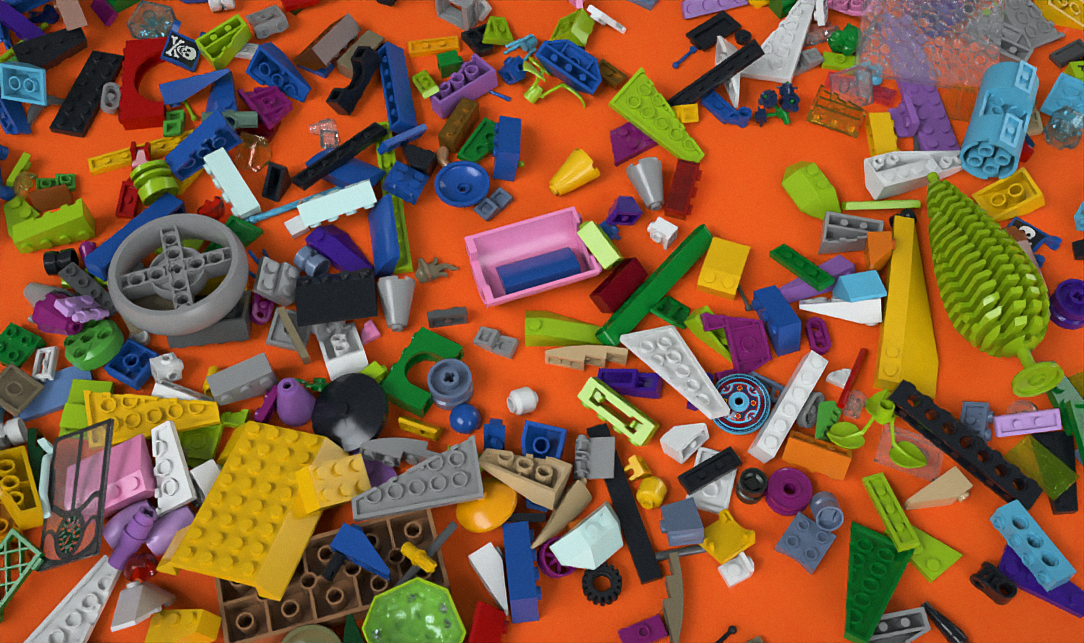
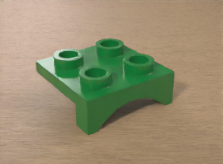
(18, 345)

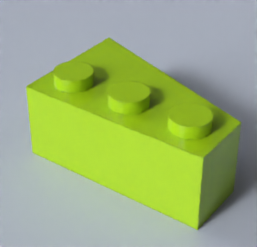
(224, 42)

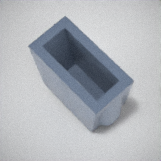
(682, 523)

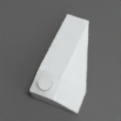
(723, 51)

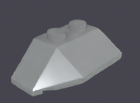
(1014, 45)

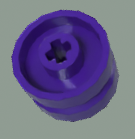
(1068, 304)

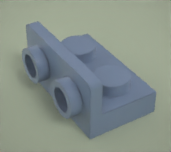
(977, 418)

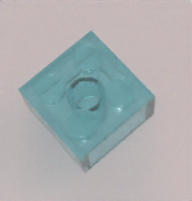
(151, 20)

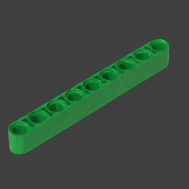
(655, 287)

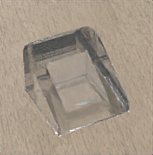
(329, 137)

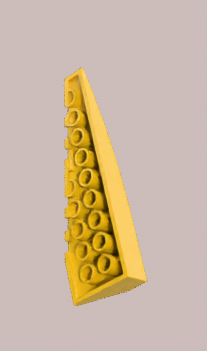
(906, 330)

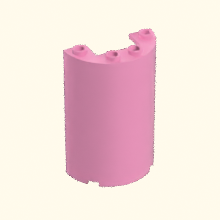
(524, 241)

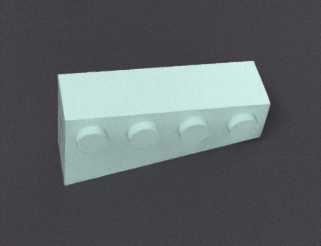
(231, 184)
(337, 203)

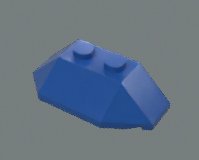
(570, 64)

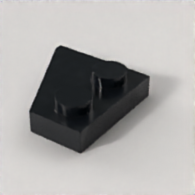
(474, 38)

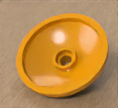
(491, 511)

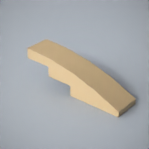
(577, 356)

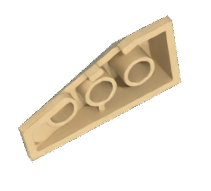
(534, 478)

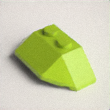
(810, 189)

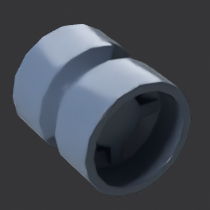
(311, 261)
(826, 511)

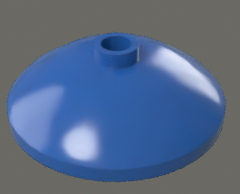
(460, 177)

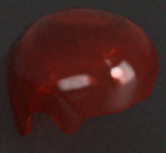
(213, 209)
(141, 566)

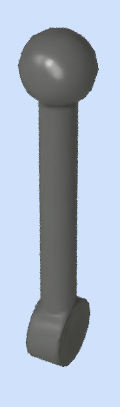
(748, 307)

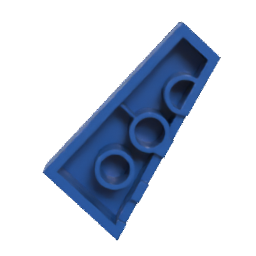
(206, 138)

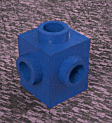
(512, 70)

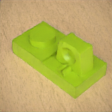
(22, 165)

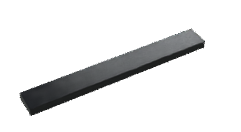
(629, 517)

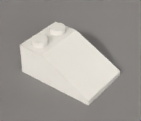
(344, 352)

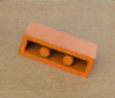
(817, 455)

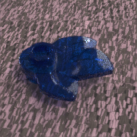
(48, 15)

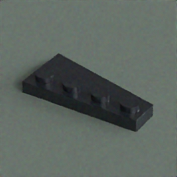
(1063, 448)

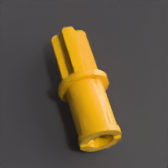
(418, 557)

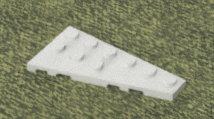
(783, 46)

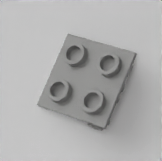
(594, 457)

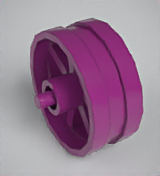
(553, 560)

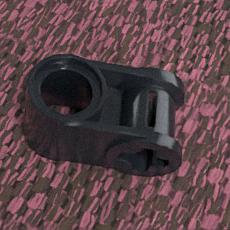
(992, 583)

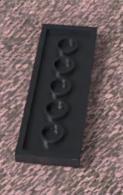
(85, 95)

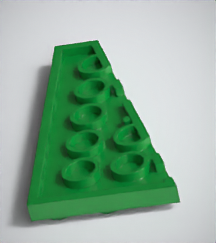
(871, 580)

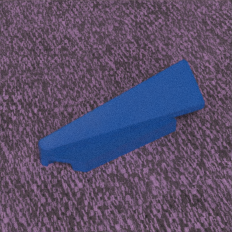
(13, 117)

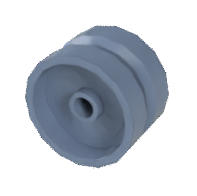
(450, 383)

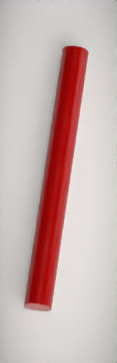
(852, 378)

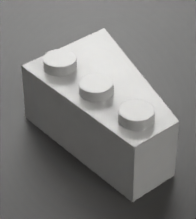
(845, 232)
(243, 380)
(901, 626)

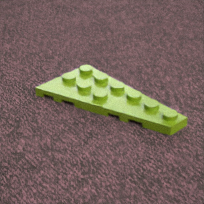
(651, 114)

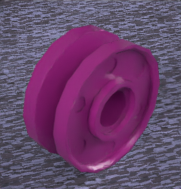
(791, 480)

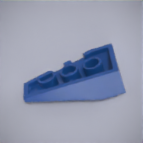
(274, 68)
(223, 95)
(542, 441)

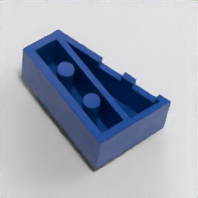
(506, 148)
(778, 320)

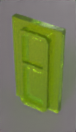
(1042, 466)

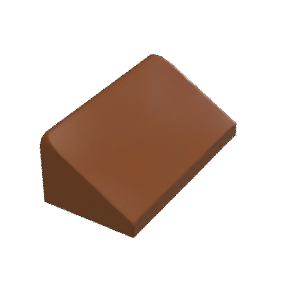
(51, 197)

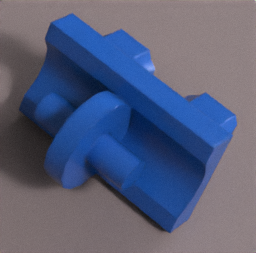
(494, 434)

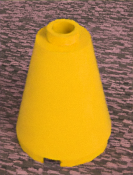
(573, 173)

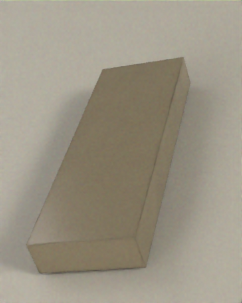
(294, 335)

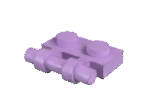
(81, 308)

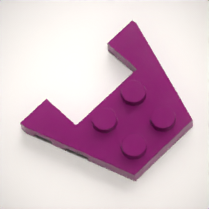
(745, 342)

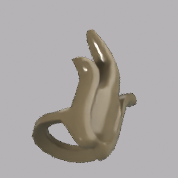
(432, 271)

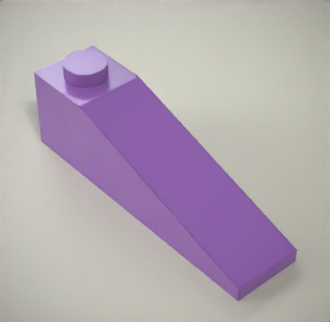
(799, 290)

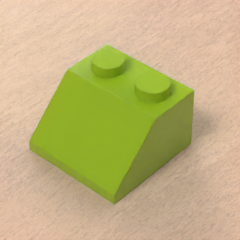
(574, 27)

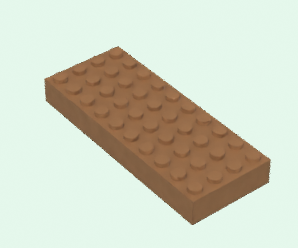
(322, 602)

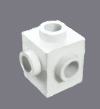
(166, 367)

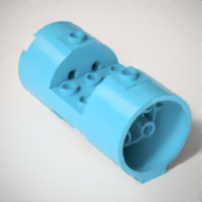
(999, 120)

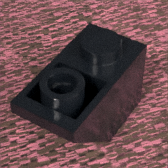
(420, 159)

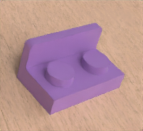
(905, 118)

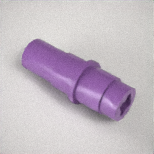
(133, 536)

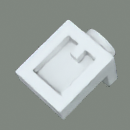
(737, 570)

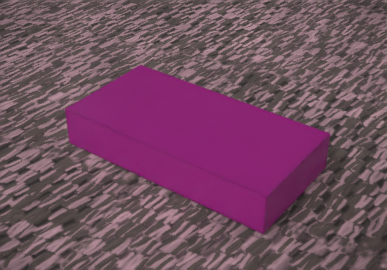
(104, 11)

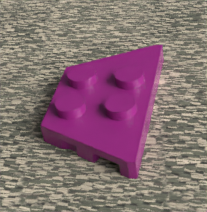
(269, 104)
(629, 142)

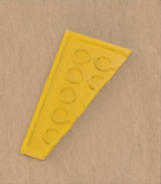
(141, 413)

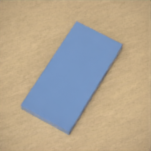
(55, 393)

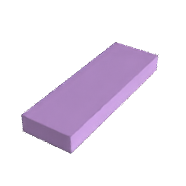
(1027, 422)

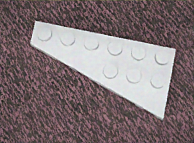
(673, 361)
(80, 610)

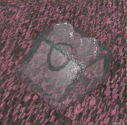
(853, 85)

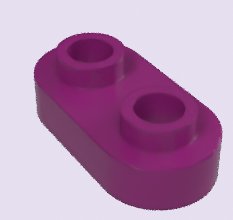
(260, 307)
(818, 337)

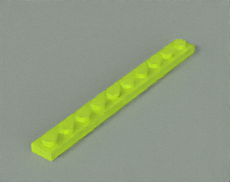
(385, 163)

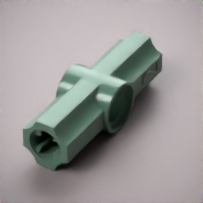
(242, 119)

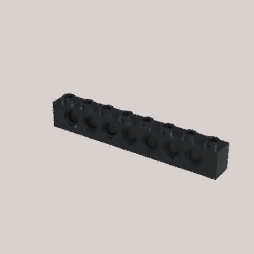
(967, 457)

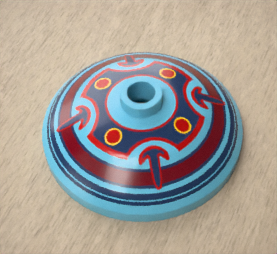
(751, 413)

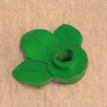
(317, 384)

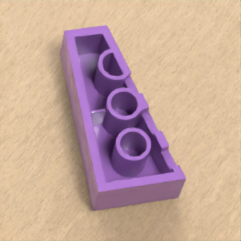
(470, 82)

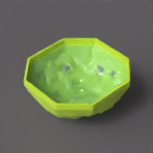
(414, 614)

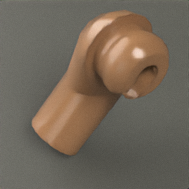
(442, 154)

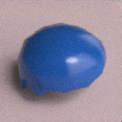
(465, 418)

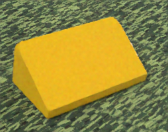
(420, 428)

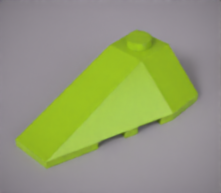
(552, 329)

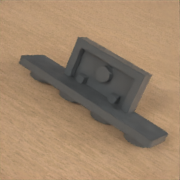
(84, 285)

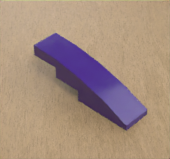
(18, 23)

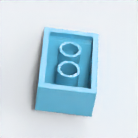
(23, 83)

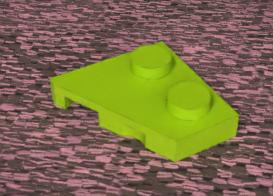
(497, 32)

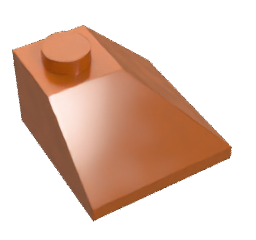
(878, 250)

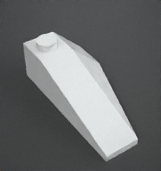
(861, 311)
(203, 480)
(138, 603)

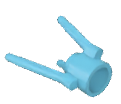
(526, 43)

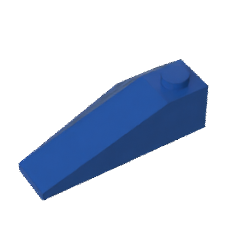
(179, 90)

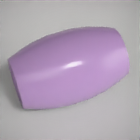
(166, 528)
(113, 529)

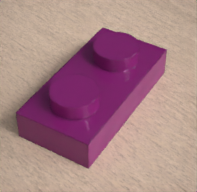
(268, 408)

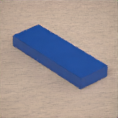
(405, 137)

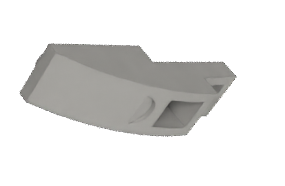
(394, 450)

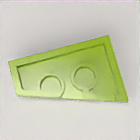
(931, 556)

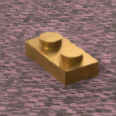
(611, 75)

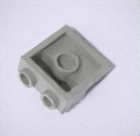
(267, 21)
(276, 281)

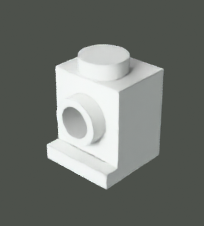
(662, 232)

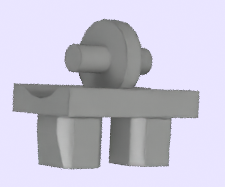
(325, 330)

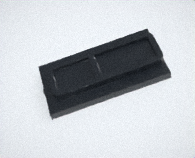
(706, 34)

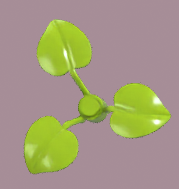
(535, 90)
(882, 410)

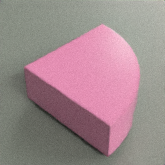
(369, 332)

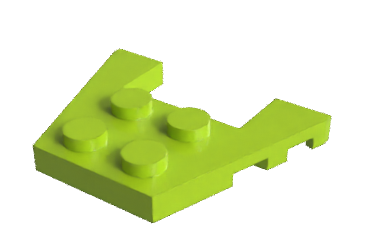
(204, 441)

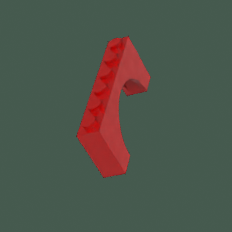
(136, 110)

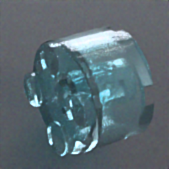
(1064, 128)

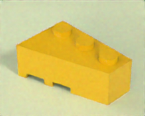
(183, 626)

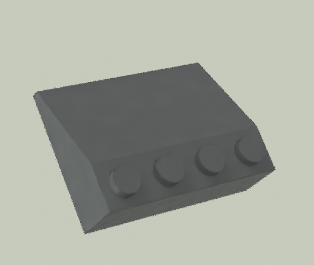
(233, 327)

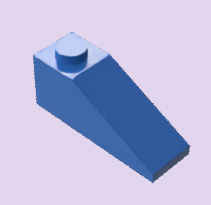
(357, 548)

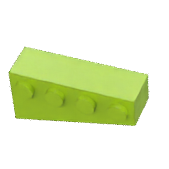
(55, 229)

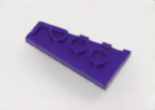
(1066, 596)

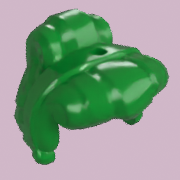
(845, 40)

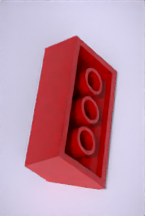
(488, 624)

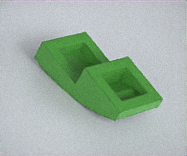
(174, 123)

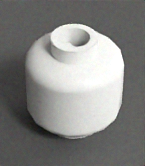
(522, 401)

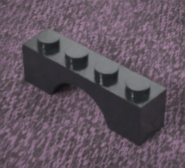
(364, 63)

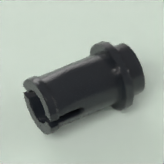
(333, 566)

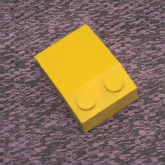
(1063, 12)
(1010, 196)
(723, 268)

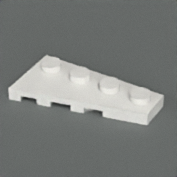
(171, 470)

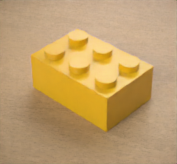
(332, 482)

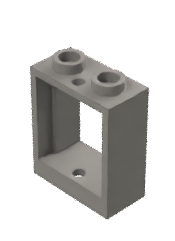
(462, 19)

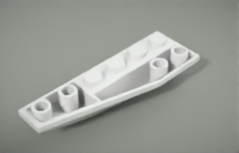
(907, 170)

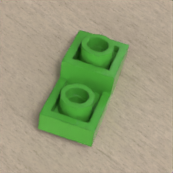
(68, 179)

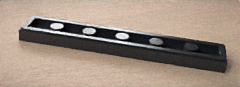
(718, 75)
(339, 156)

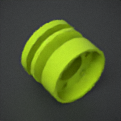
(153, 181)

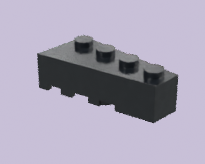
(51, 48)

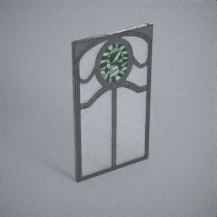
(77, 495)

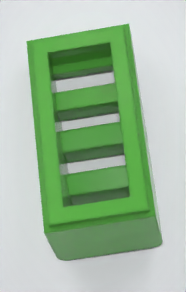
(827, 416)

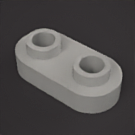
(110, 97)
(808, 413)

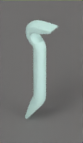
(44, 477)

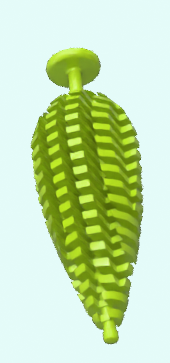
(989, 285)

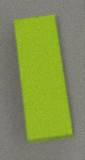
(425, 84)

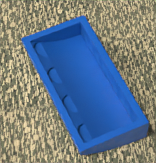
(350, 172)
(384, 237)
(538, 270)

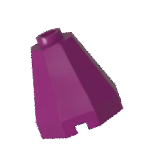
(52, 320)

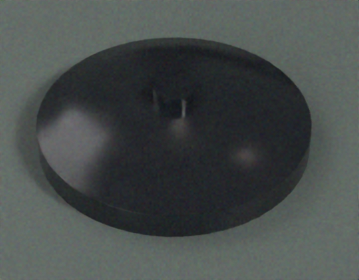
(351, 411)

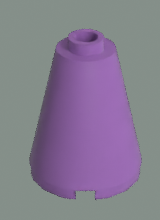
(294, 403)

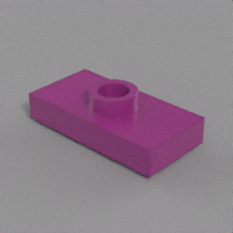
(645, 631)

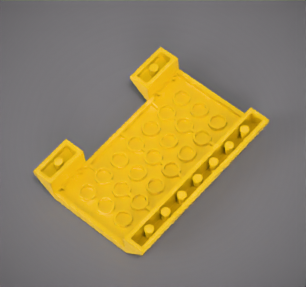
(254, 514)

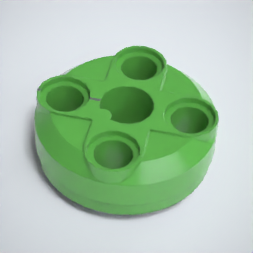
(94, 344)

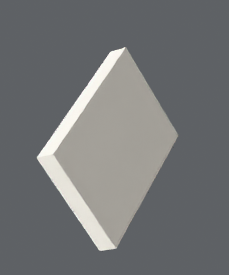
(717, 494)

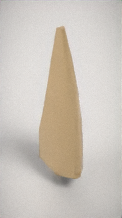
(569, 506)

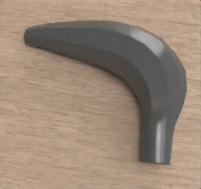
(35, 110)

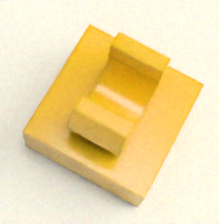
(639, 466)

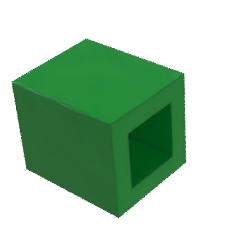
(449, 63)

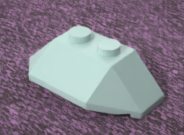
(590, 540)

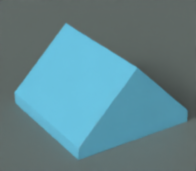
(859, 287)

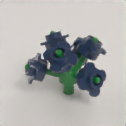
(788, 102)

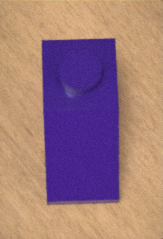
(623, 212)

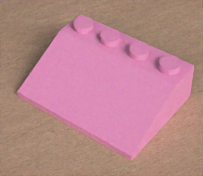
(129, 475)

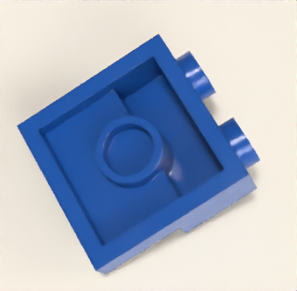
(405, 182)

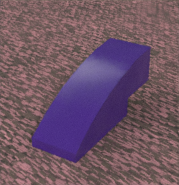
(632, 383)

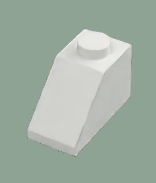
(684, 440)

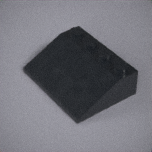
(336, 297)

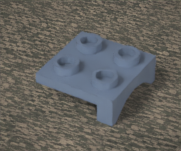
(805, 542)

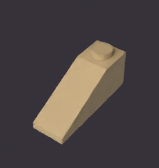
(941, 492)

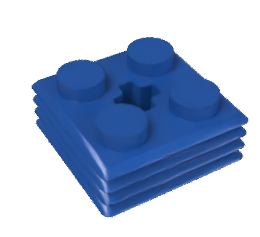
(129, 354)

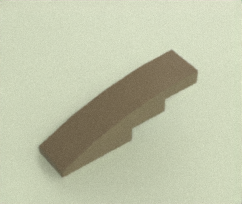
(673, 606)

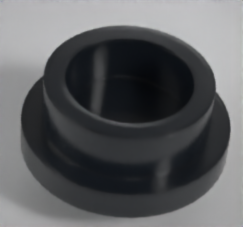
(742, 37)

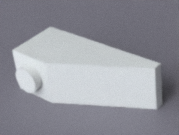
(168, 390)
(489, 567)

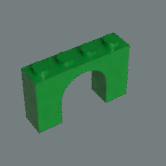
(423, 347)

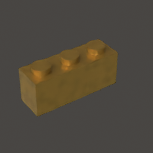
(459, 125)

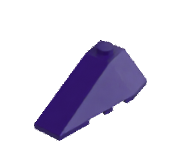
(337, 248)

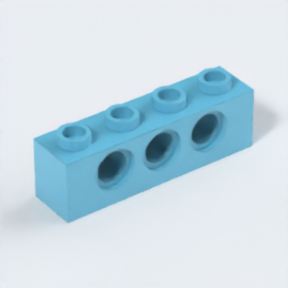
(1032, 545)

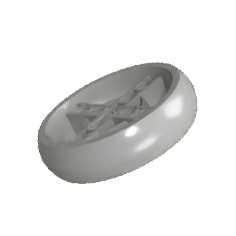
(178, 274)

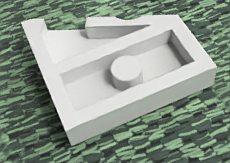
(821, 12)
(605, 19)

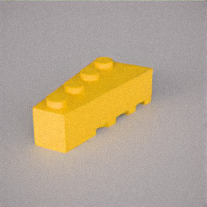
(19, 488)

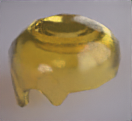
(23, 183)

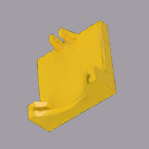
(726, 538)

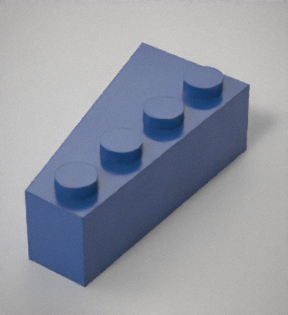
(521, 572)

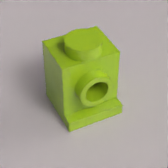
(376, 371)

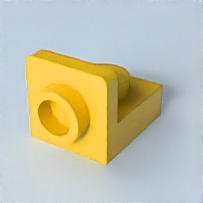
(686, 113)

